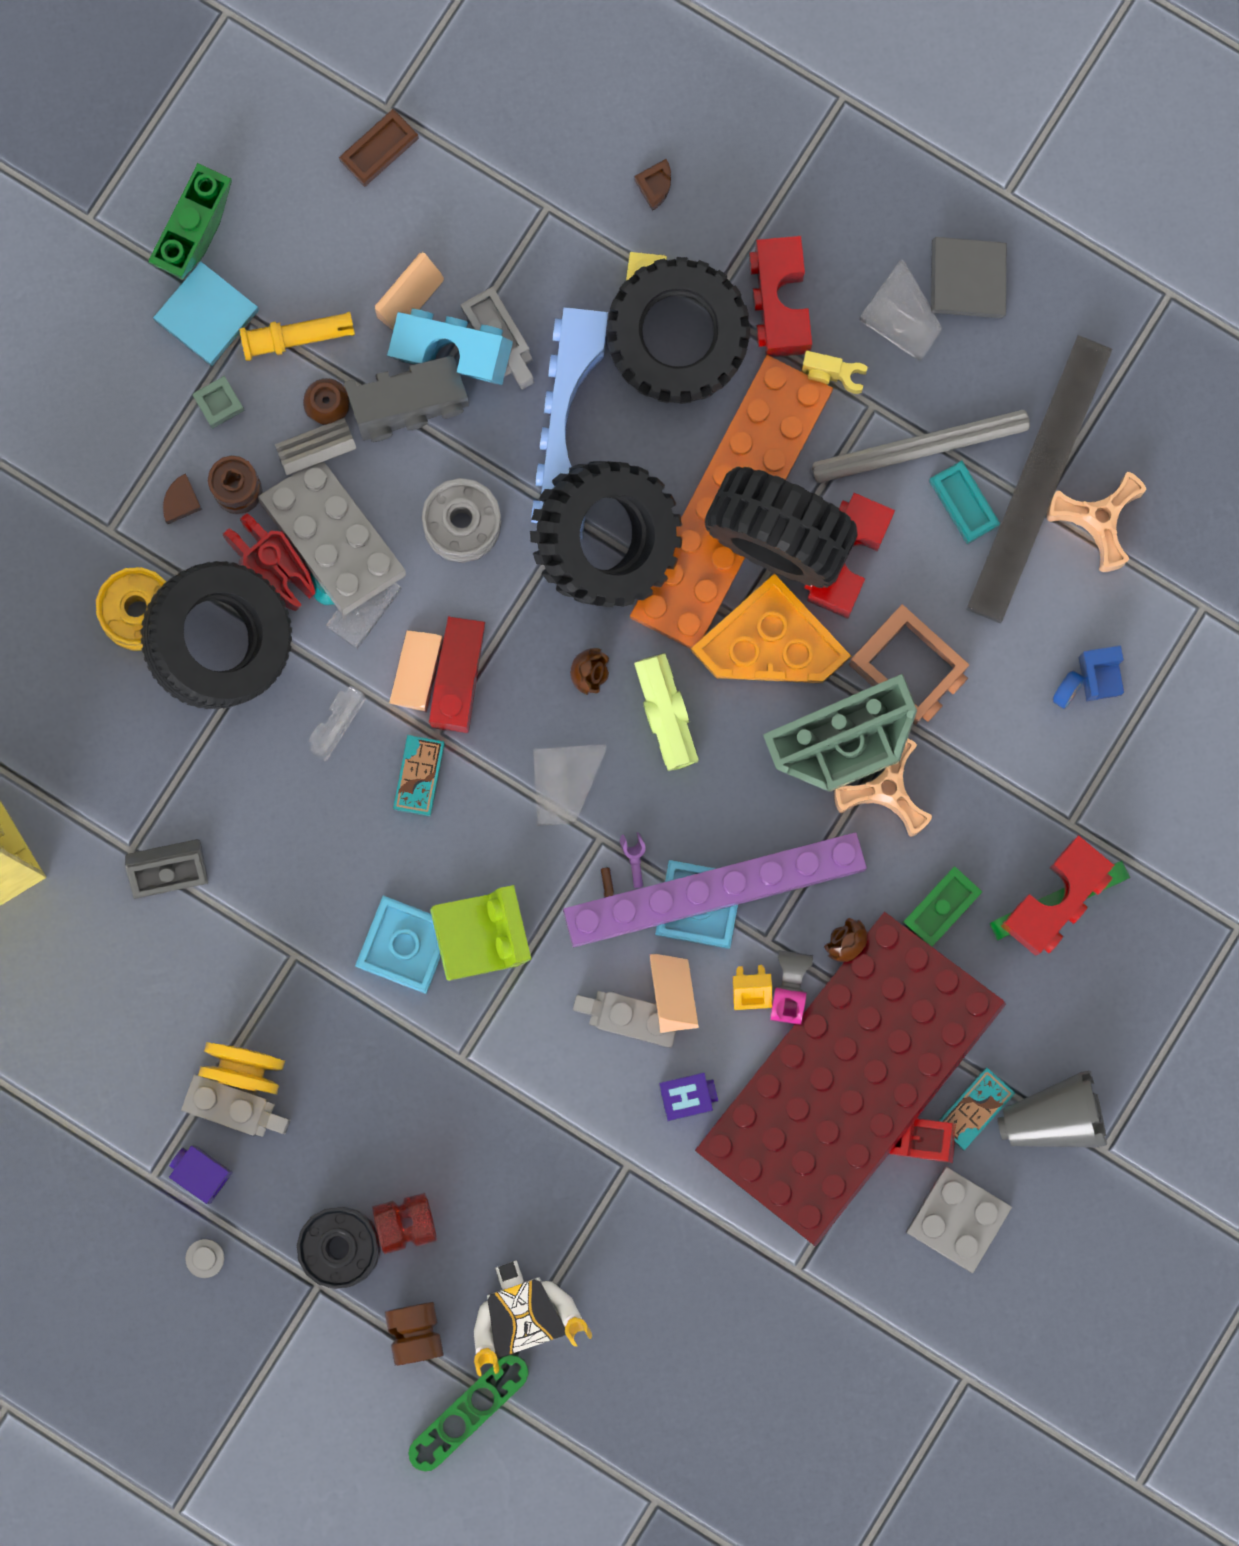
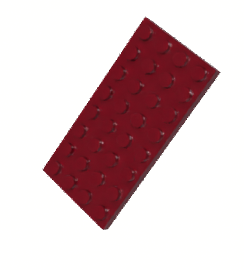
(850, 1078)

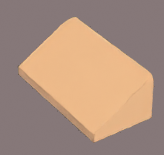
(409, 290)
(416, 670)
(673, 993)

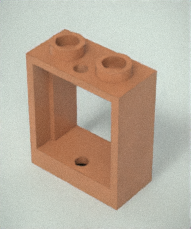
(885, 634)

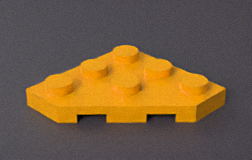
(771, 640)

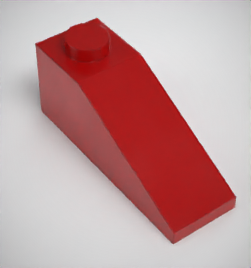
(457, 675)

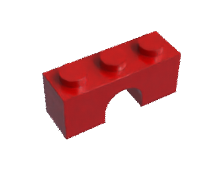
(777, 264)
(872, 523)
(1082, 872)

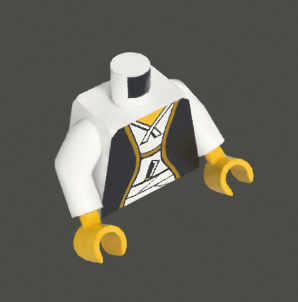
(523, 1317)

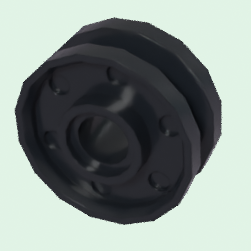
(315, 1253)

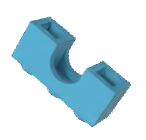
(482, 352)

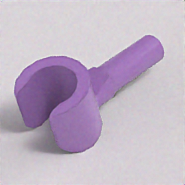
(634, 854)

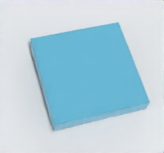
(206, 313)
(710, 928)
(401, 946)

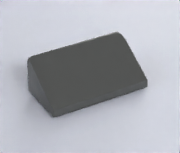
(166, 868)

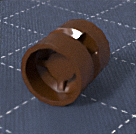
(234, 484)
(414, 1333)

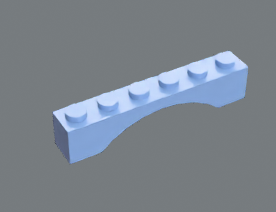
(580, 349)

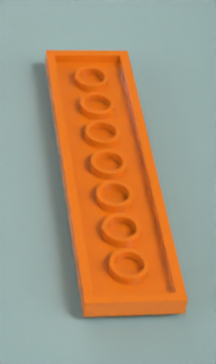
(763, 436)

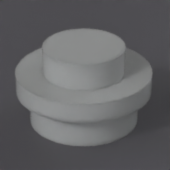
(205, 1258)

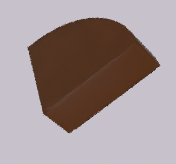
(655, 183)
(180, 500)

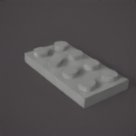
(332, 536)

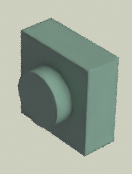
(218, 402)

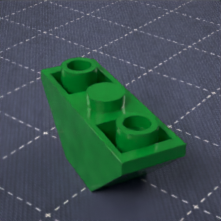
(192, 222)

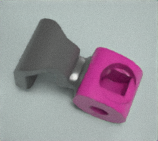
(789, 998)

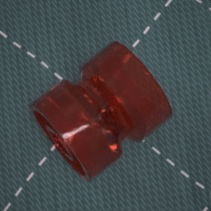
(391, 1227)

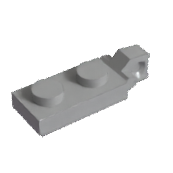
(489, 310)
(624, 1017)
(232, 1107)

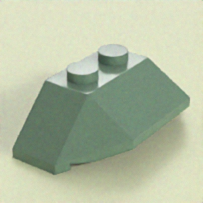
(846, 737)

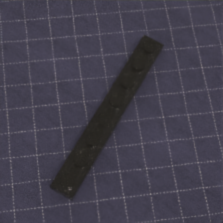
(1039, 479)

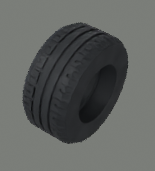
(256, 604)

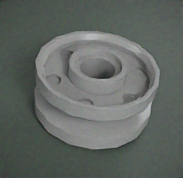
(455, 498)

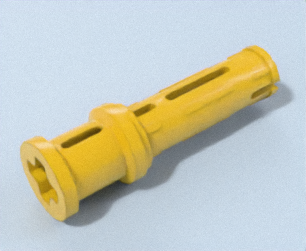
(277, 337)

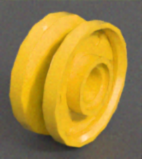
(115, 598)
(241, 1068)

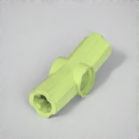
(666, 712)

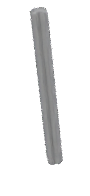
(921, 446)

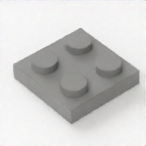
(958, 1219)

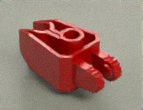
(273, 559)

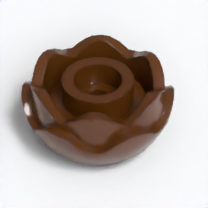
(332, 411)
(589, 670)
(847, 941)

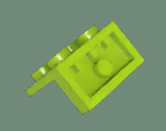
(480, 934)

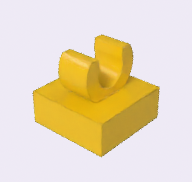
(752, 990)

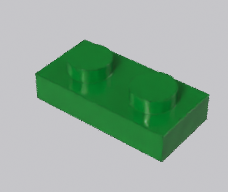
(942, 907)

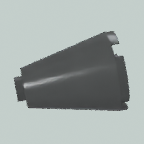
(1056, 1116)

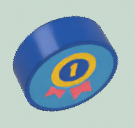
(1068, 689)

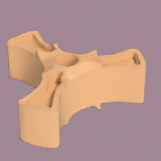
(1100, 518)
(887, 791)

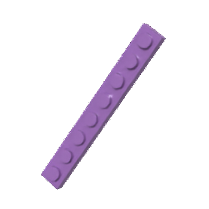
(714, 889)

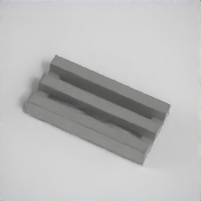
(315, 446)

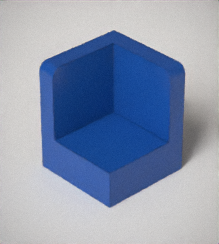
(1102, 672)

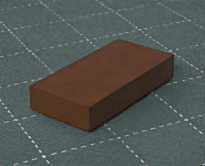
(378, 147)

